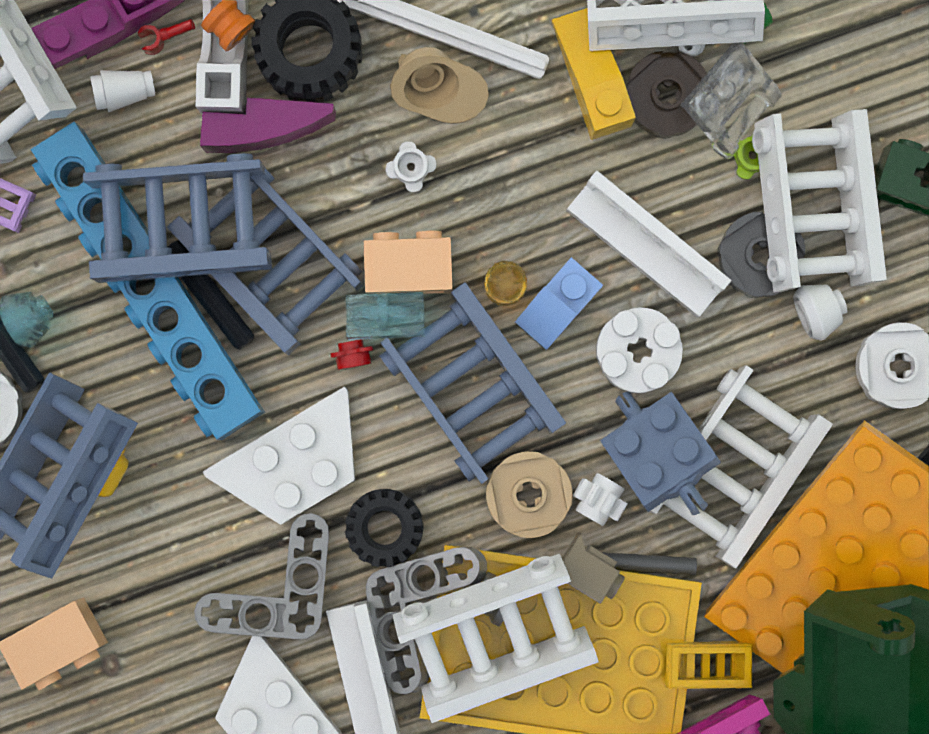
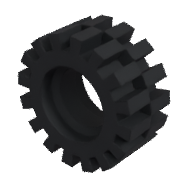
(365, 546)

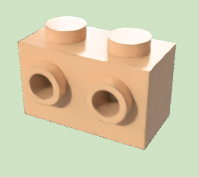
(408, 264)
(53, 643)

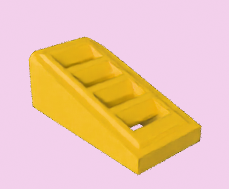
(740, 665)

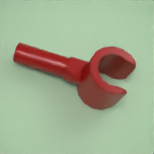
(163, 34)

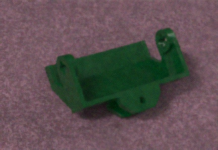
(860, 665)

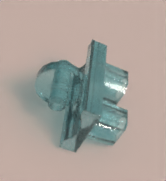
(385, 315)

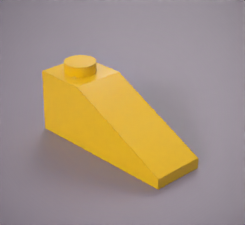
(593, 77)

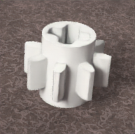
(600, 499)

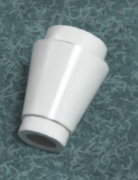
(121, 88)

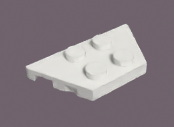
(293, 462)
(270, 698)

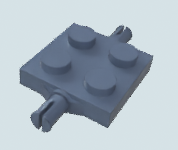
(660, 452)

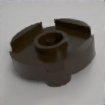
(666, 69)

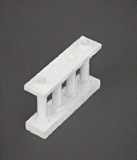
(33, 73)
(858, 197)
(780, 469)
(509, 673)

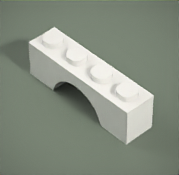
(221, 73)

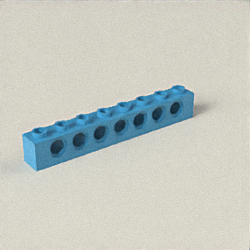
(74, 149)

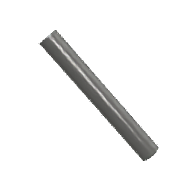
(654, 563)

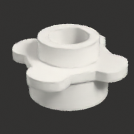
(409, 154)

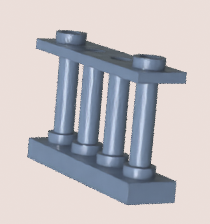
(158, 259)
(255, 295)
(513, 381)
(77, 482)

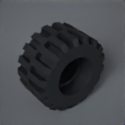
(314, 80)

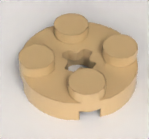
(548, 509)

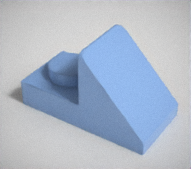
(558, 303)

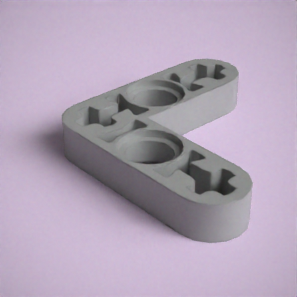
(408, 592)
(279, 607)

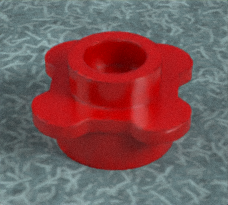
(352, 354)

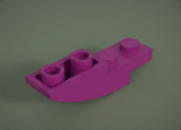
(96, 27)

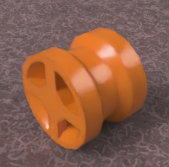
(228, 23)

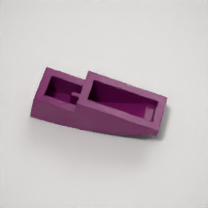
(264, 125)

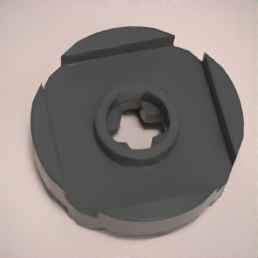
(736, 254)

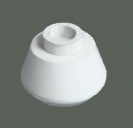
(819, 309)

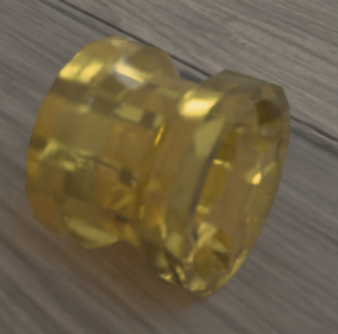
(507, 276)

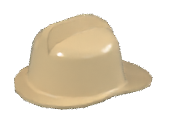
(438, 86)

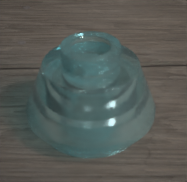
(25, 317)

